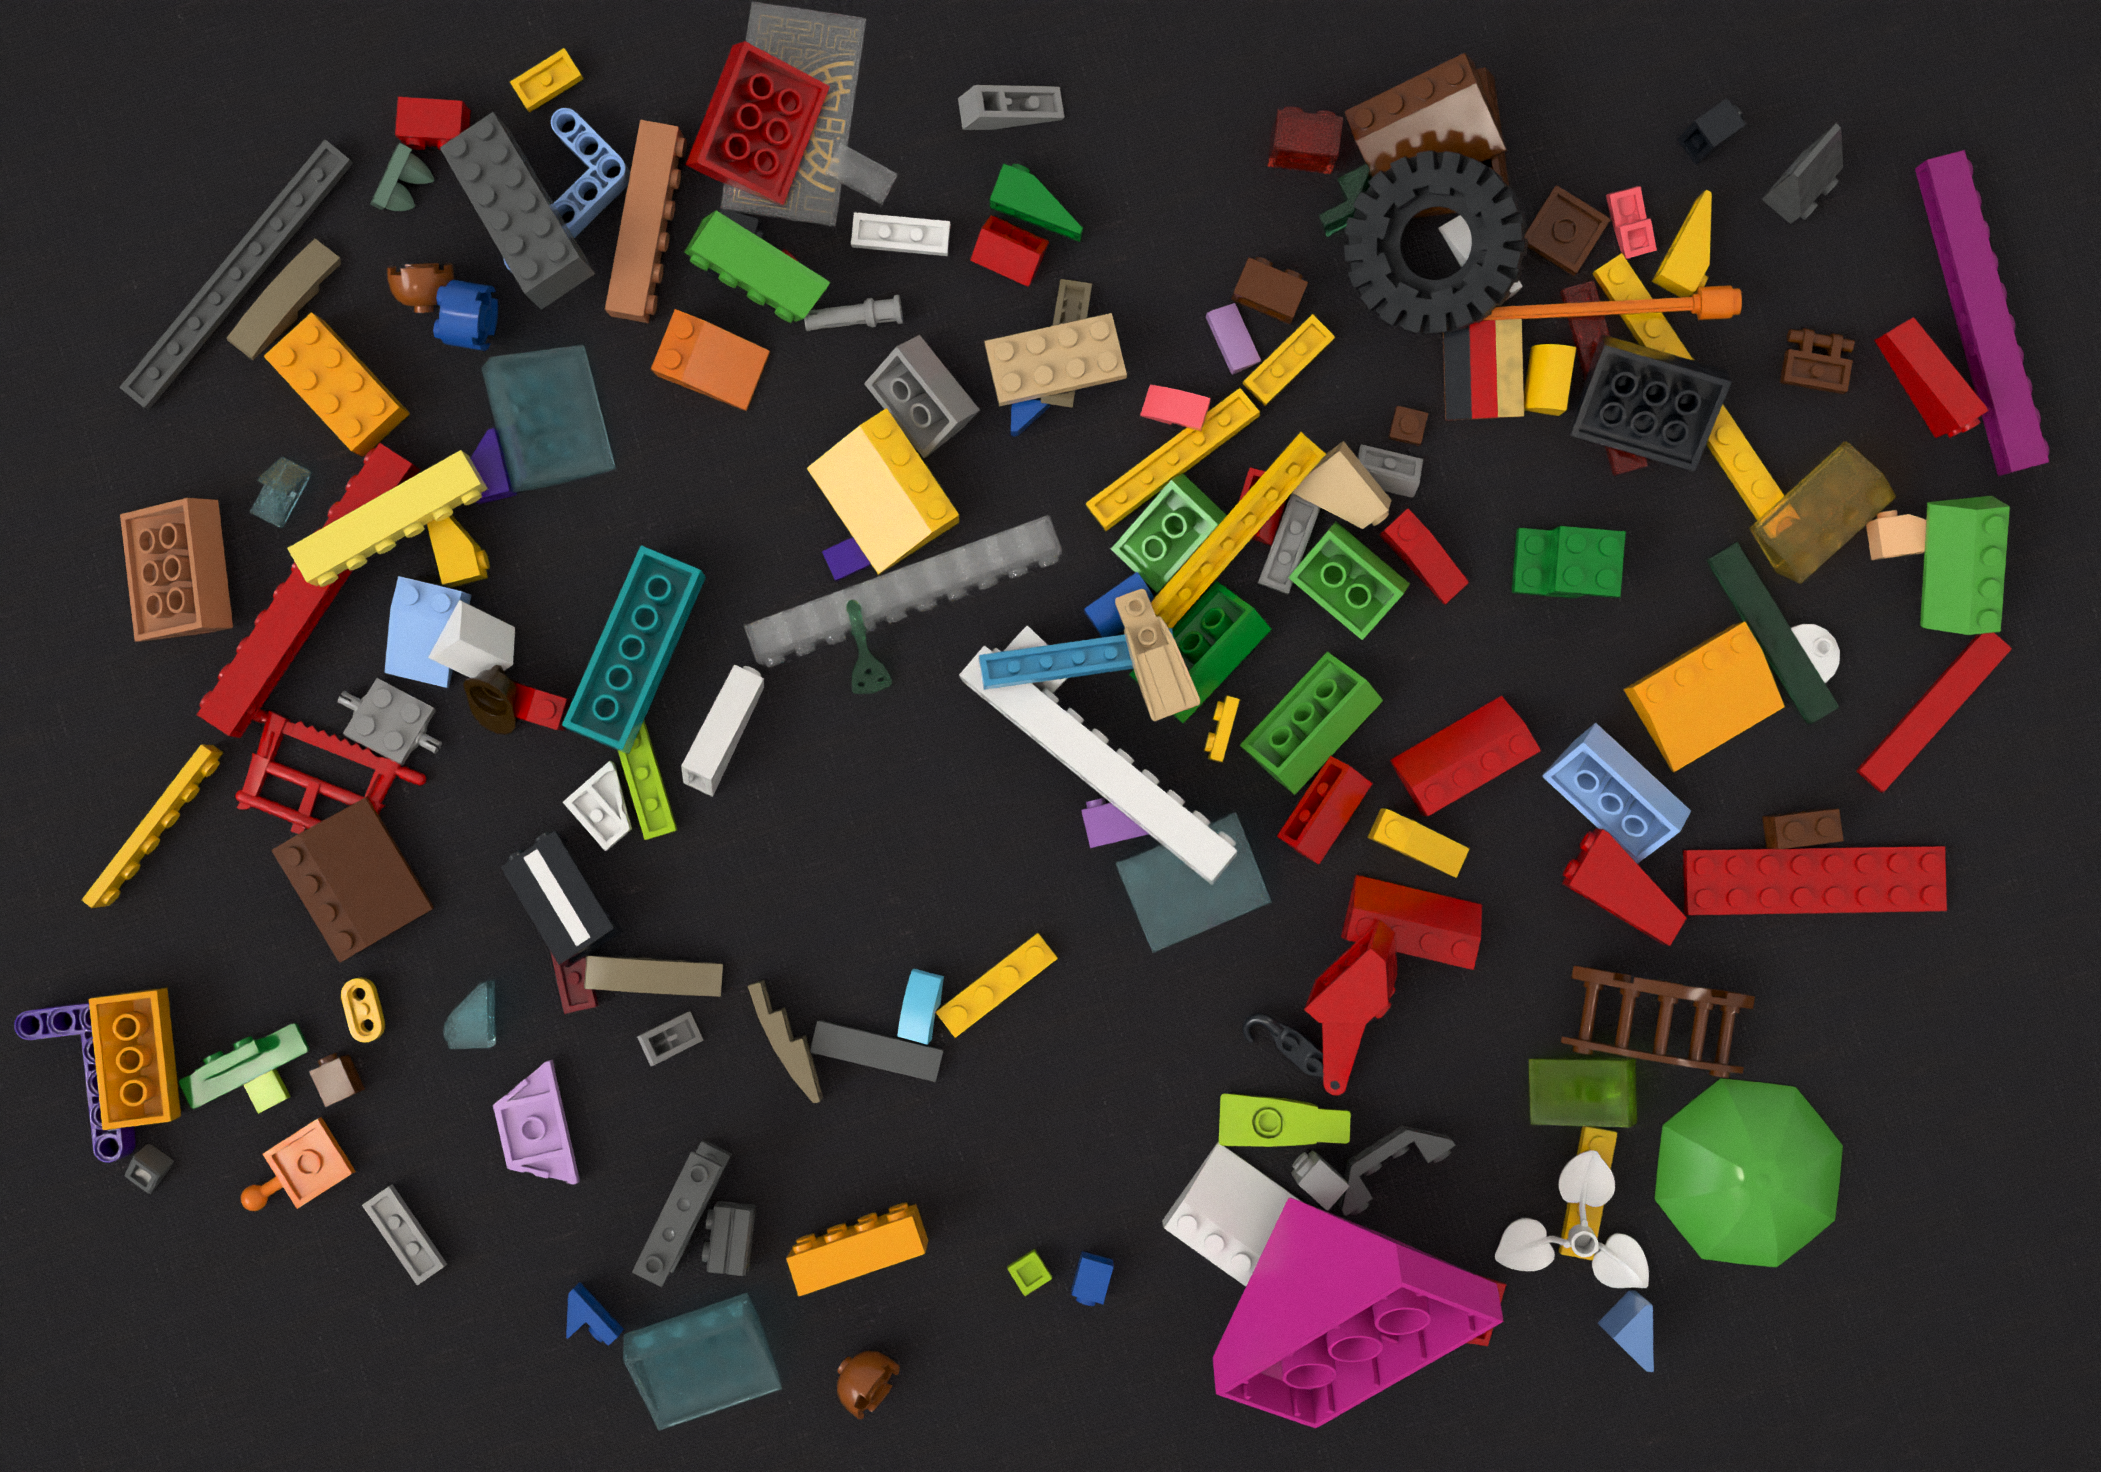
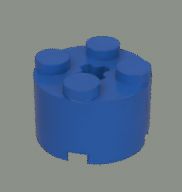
(466, 314)

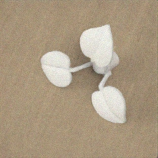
(1582, 1181)

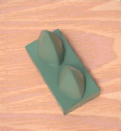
(407, 168)

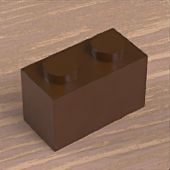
(1269, 289)
(1802, 828)

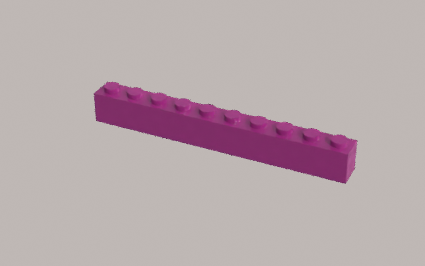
(1982, 312)

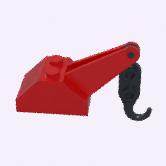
(1344, 1002)

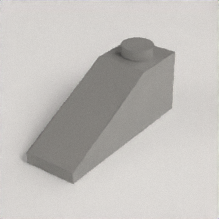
(1009, 106)

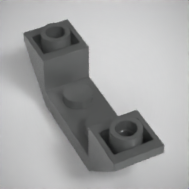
(1429, 1144)

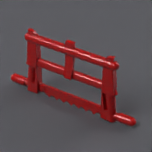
(264, 763)

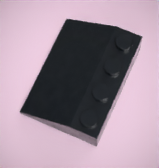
(1649, 402)

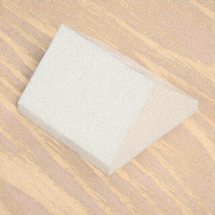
(474, 642)

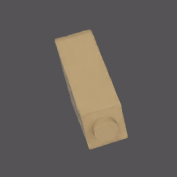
(1345, 488)

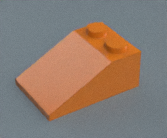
(710, 360)

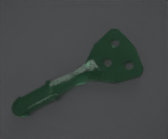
(865, 659)

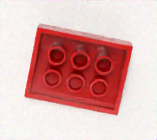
(758, 123)

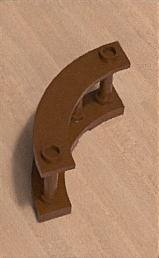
(1668, 994)

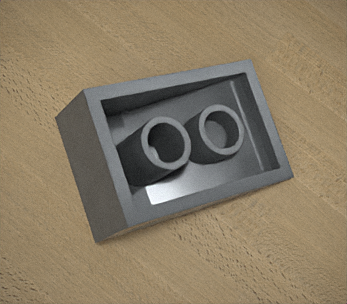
(1808, 177)

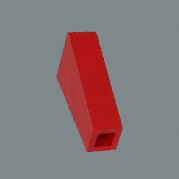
(1931, 380)
(1618, 885)

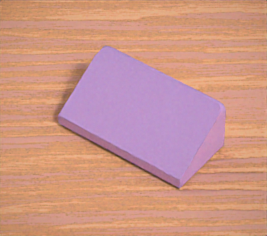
(1233, 338)

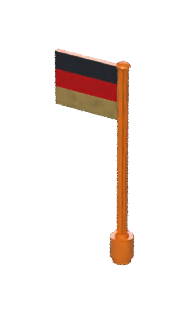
(1487, 358)

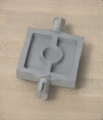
(389, 722)

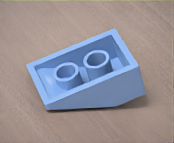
(415, 624)

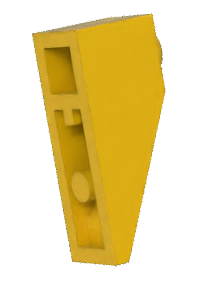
(1689, 254)
(457, 553)
(1418, 842)

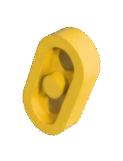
(360, 1010)

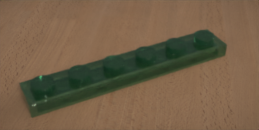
(1772, 633)

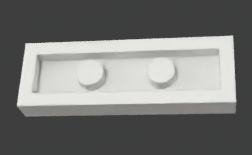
(900, 234)

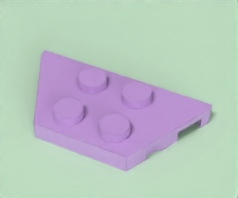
(536, 1128)

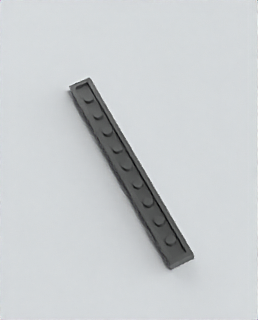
(236, 275)

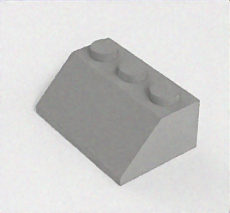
(921, 395)

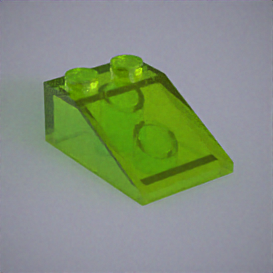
(1583, 1092)

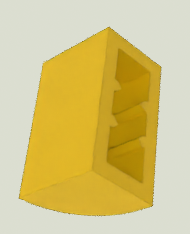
(1549, 378)

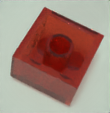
(1305, 140)

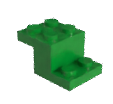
(1568, 562)

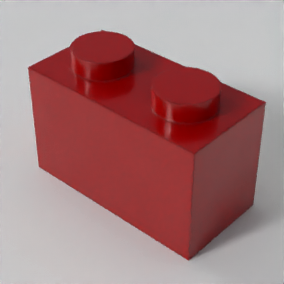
(430, 121)

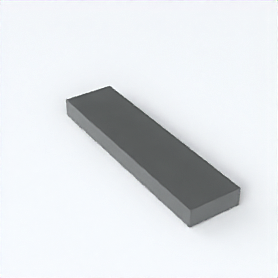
(876, 1050)

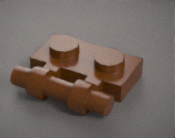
(1816, 370)

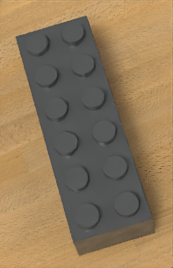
(517, 211)

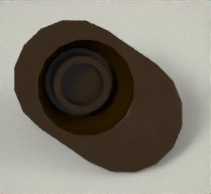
(492, 699)

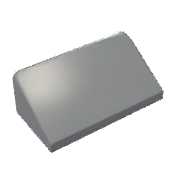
(1392, 470)

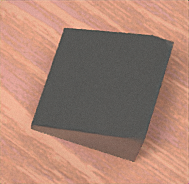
(148, 1168)

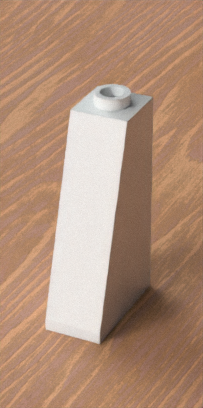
(722, 730)

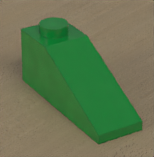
(1027, 199)

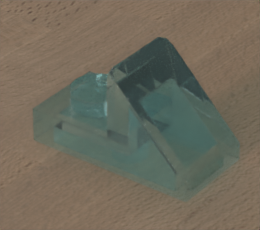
(281, 491)

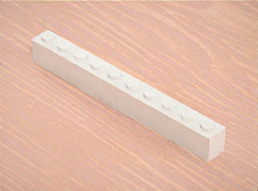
(1109, 772)

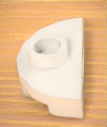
(1820, 648)

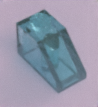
(473, 1020)

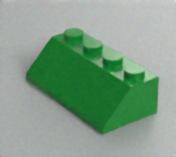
(1216, 639)

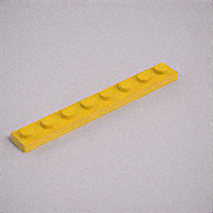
(1236, 529)

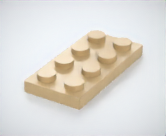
(1055, 359)

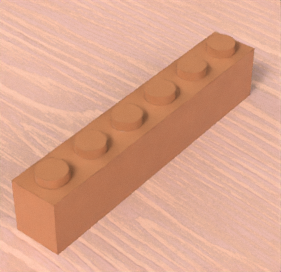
(645, 221)

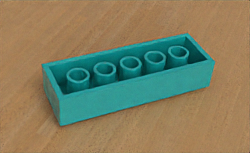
(634, 650)

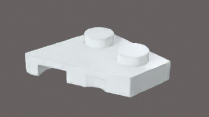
(601, 807)

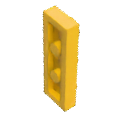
(1288, 360)

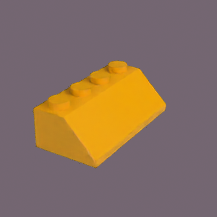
(135, 1058)

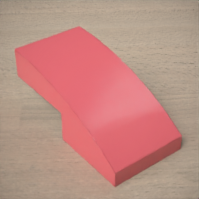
(1630, 223)
(1175, 407)

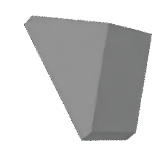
(670, 1038)

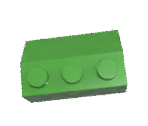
(1349, 580)

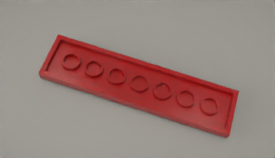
(1814, 880)

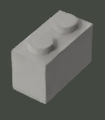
(1319, 1179)

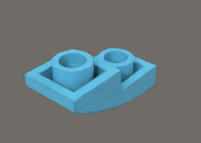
(919, 1006)

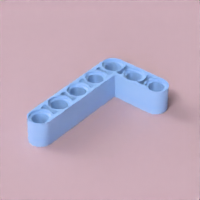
(593, 178)

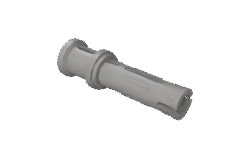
(868, 313)

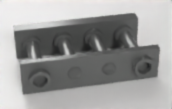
(681, 1213)

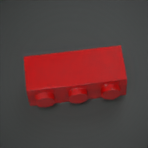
(1324, 809)

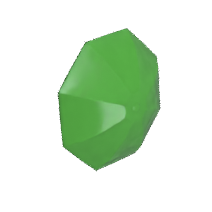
(1748, 1172)

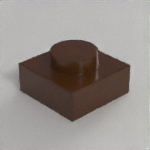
(1408, 425)

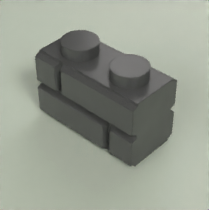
(730, 1238)

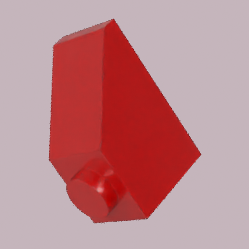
(541, 707)

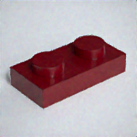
(571, 987)

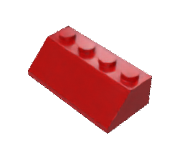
(1464, 756)
(1422, 921)

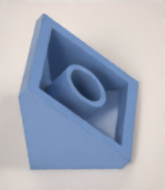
(1632, 1327)

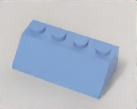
(1617, 793)

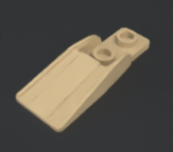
(1155, 658)

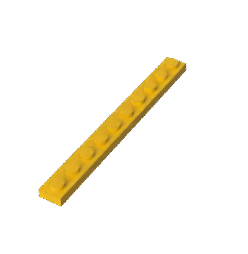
(1726, 438)

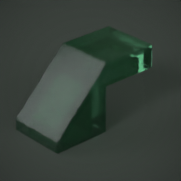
(1350, 187)

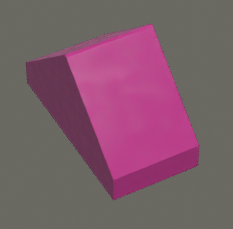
(1342, 1317)

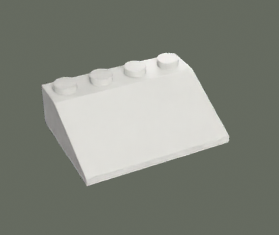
(1228, 1212)

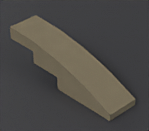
(283, 299)
(1070, 306)
(653, 976)
(791, 1051)

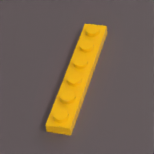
(1172, 460)
(146, 835)

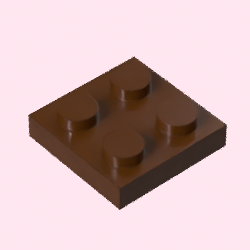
(1565, 230)

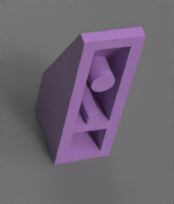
(1108, 824)

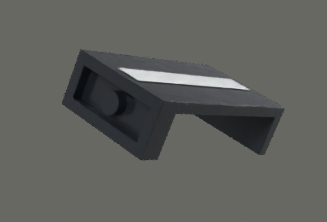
(559, 899)

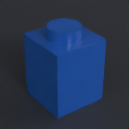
(1092, 1279)

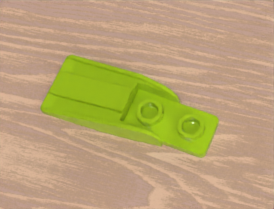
(1279, 1122)

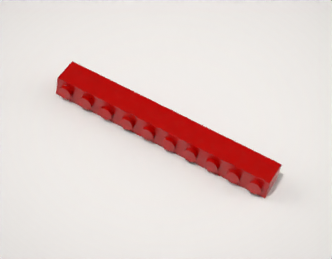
(294, 611)

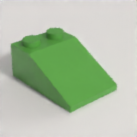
(1168, 532)

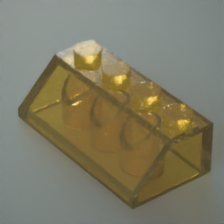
(1822, 513)

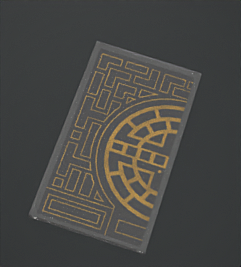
(830, 51)

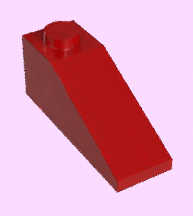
(1424, 556)

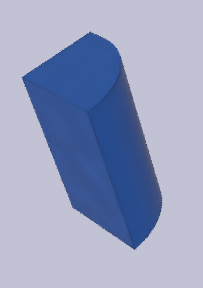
(1103, 611)

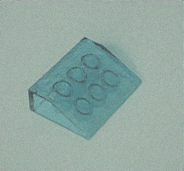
(547, 417)
(1180, 903)
(701, 1361)

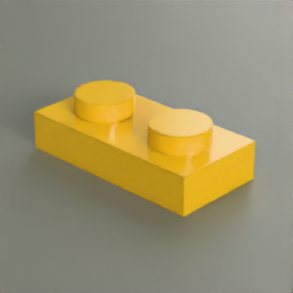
(546, 80)
(1218, 741)

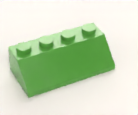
(755, 267)
(1964, 565)
(1311, 722)

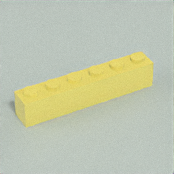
(387, 519)

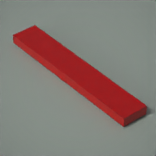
(1933, 710)

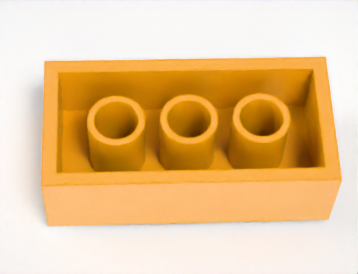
(336, 384)
(857, 1248)

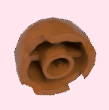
(419, 284)
(864, 1381)

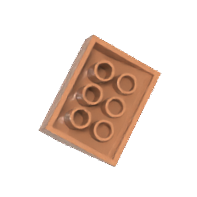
(176, 569)

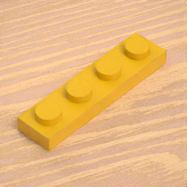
(996, 985)
(1604, 1143)

